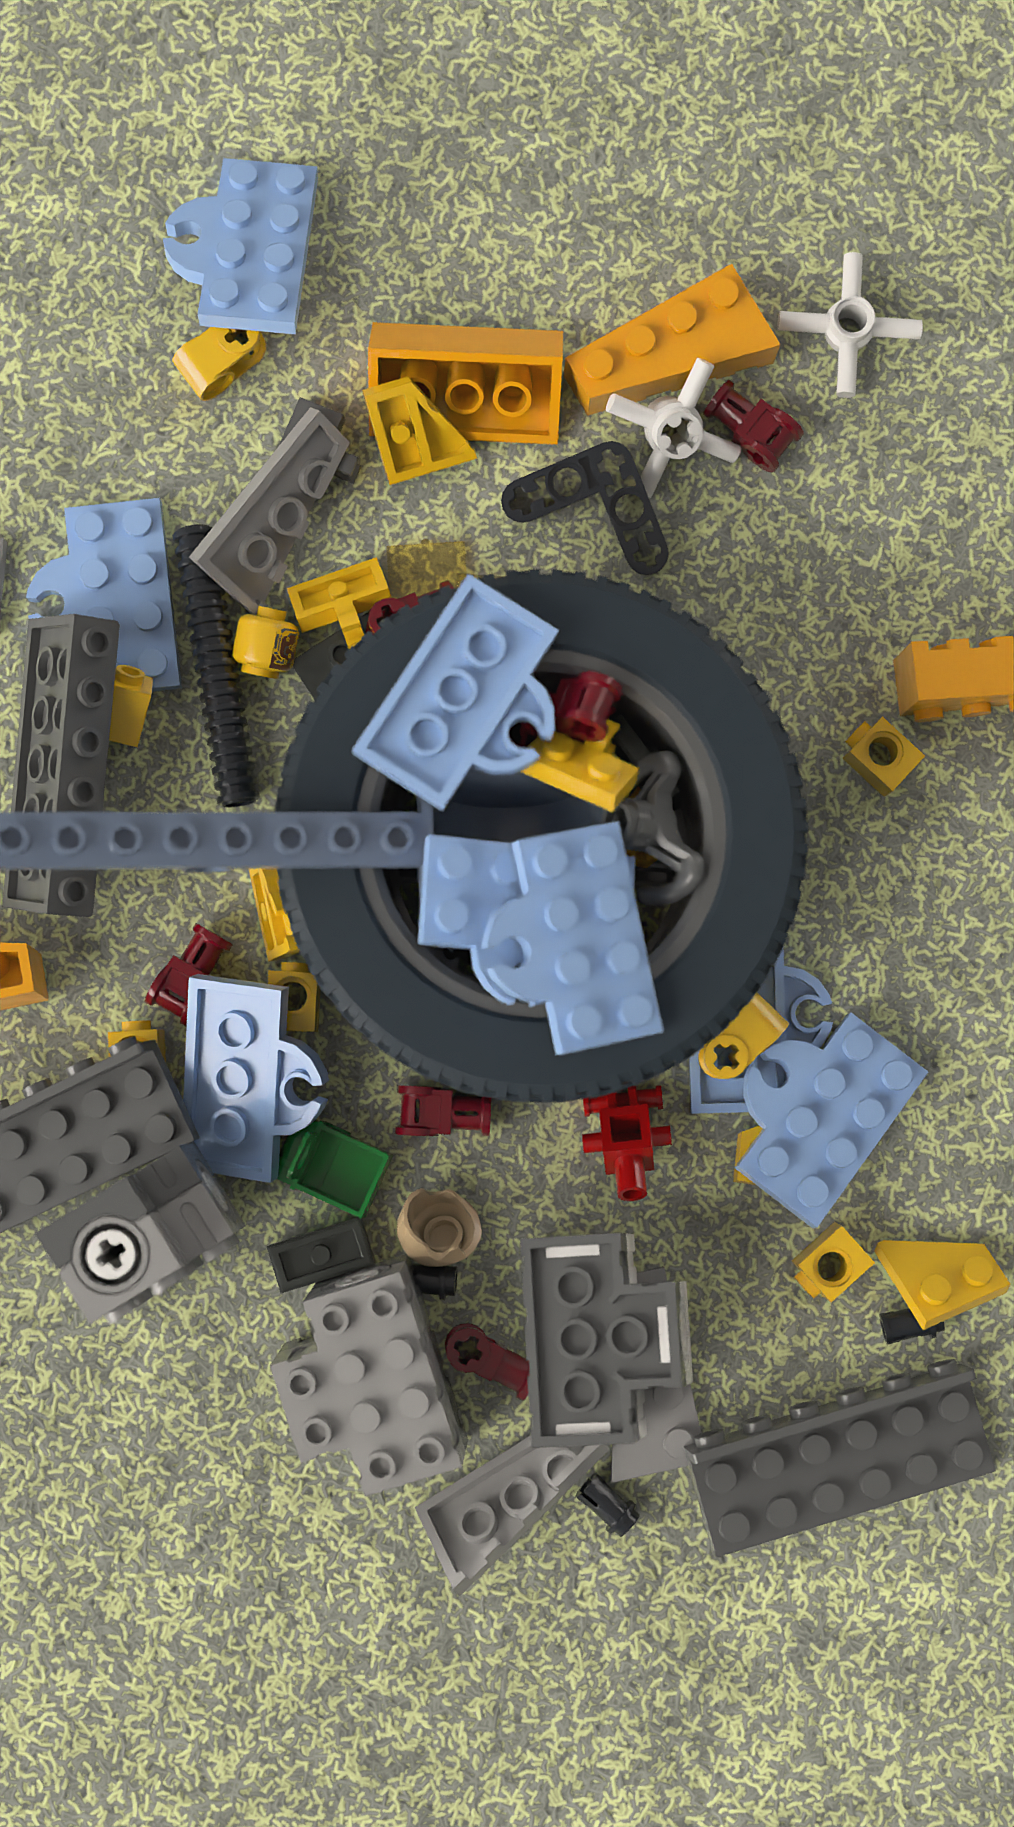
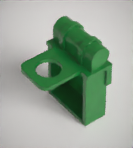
(333, 1167)

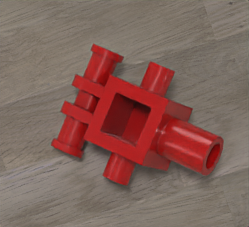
(627, 1137)

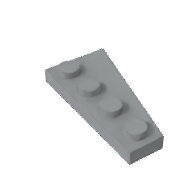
(259, 528)
(669, 1422)
(498, 1503)

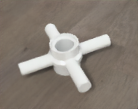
(859, 310)

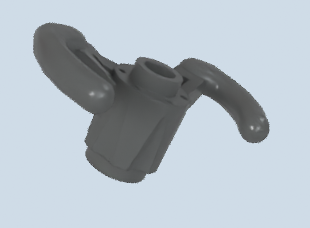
(651, 828)

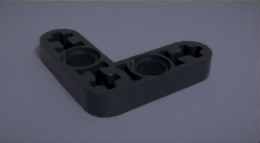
(591, 484)

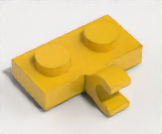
(340, 598)
(584, 768)

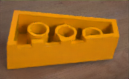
(659, 347)
(955, 678)

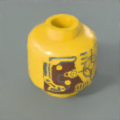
(265, 643)

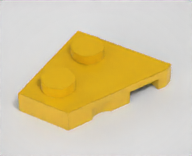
(412, 432)
(273, 921)
(941, 1277)

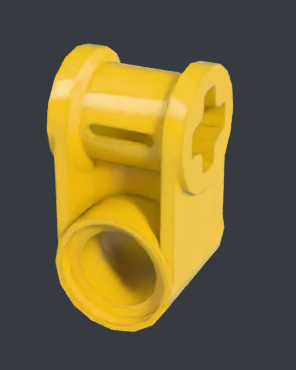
(217, 359)
(747, 1036)

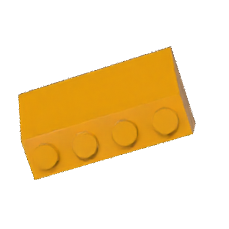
(480, 378)

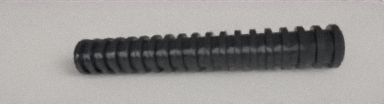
(217, 675)

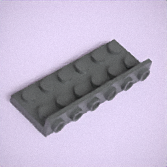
(62, 746)
(88, 1129)
(838, 1457)

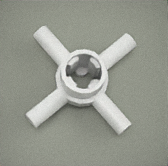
(669, 411)

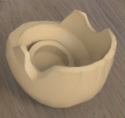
(438, 1227)

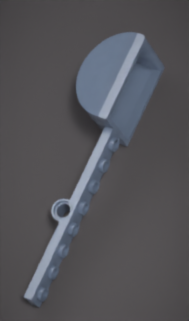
(481, 809)

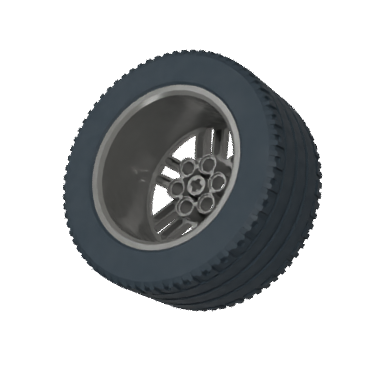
(734, 809)

